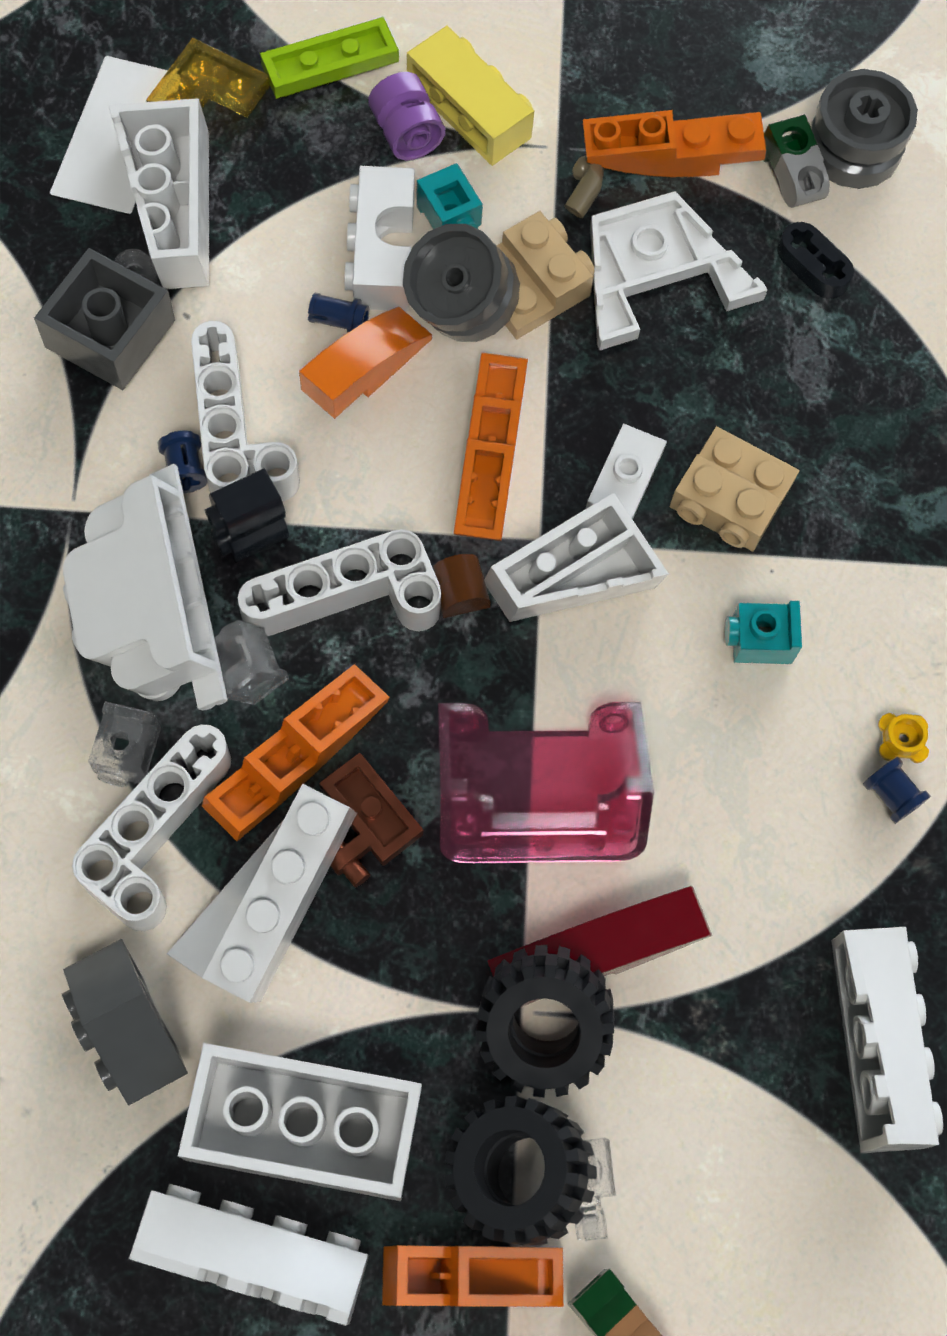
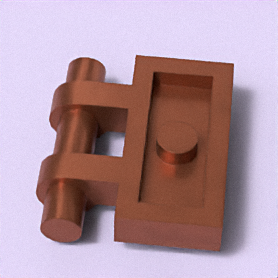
(380, 821)

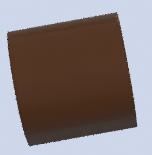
(461, 585)

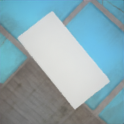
(93, 163)

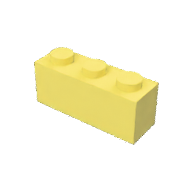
(472, 95)

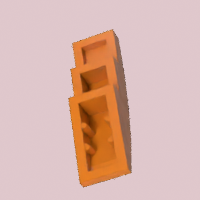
(490, 447)
(295, 752)

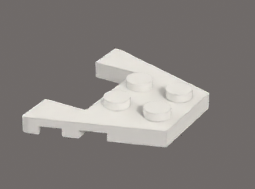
(653, 247)

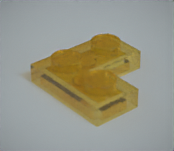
(212, 75)

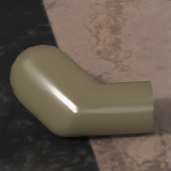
(587, 189)

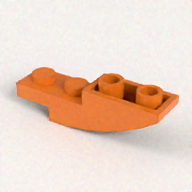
(669, 148)

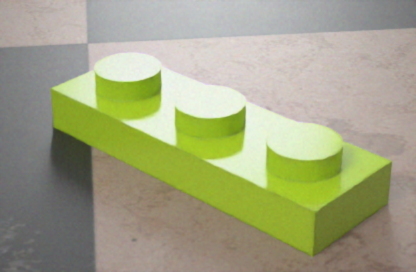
(329, 57)

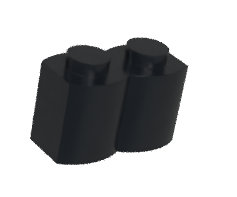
(247, 516)

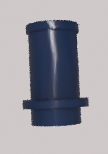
(337, 312)

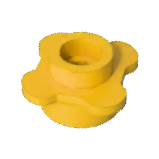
(913, 727)

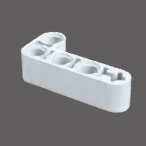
(227, 414)
(339, 593)
(163, 820)

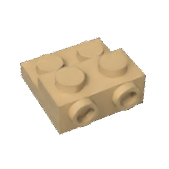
(548, 272)
(733, 489)

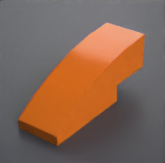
(362, 360)
(472, 1276)

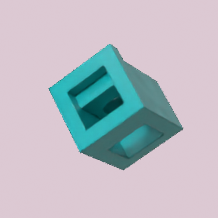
(448, 198)
(756, 646)

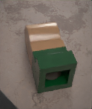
(609, 1309)

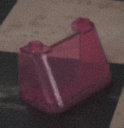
(544, 790)

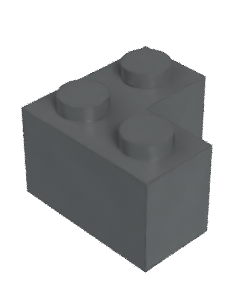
(122, 1023)

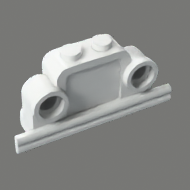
(142, 594)

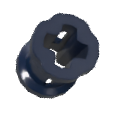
(184, 457)
(896, 790)

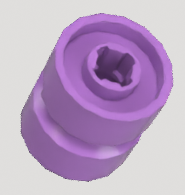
(406, 116)

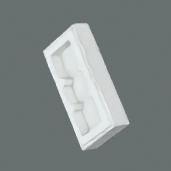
(628, 468)

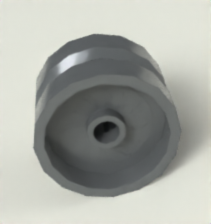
(863, 127)
(461, 283)

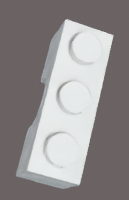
(383, 207)

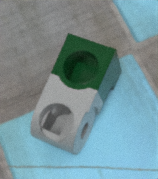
(796, 161)

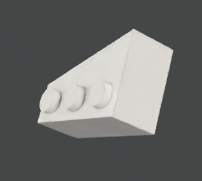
(577, 564)

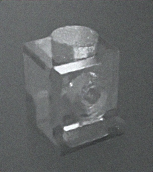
(247, 662)
(133, 762)

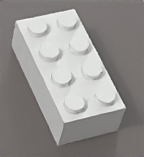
(301, 1121)

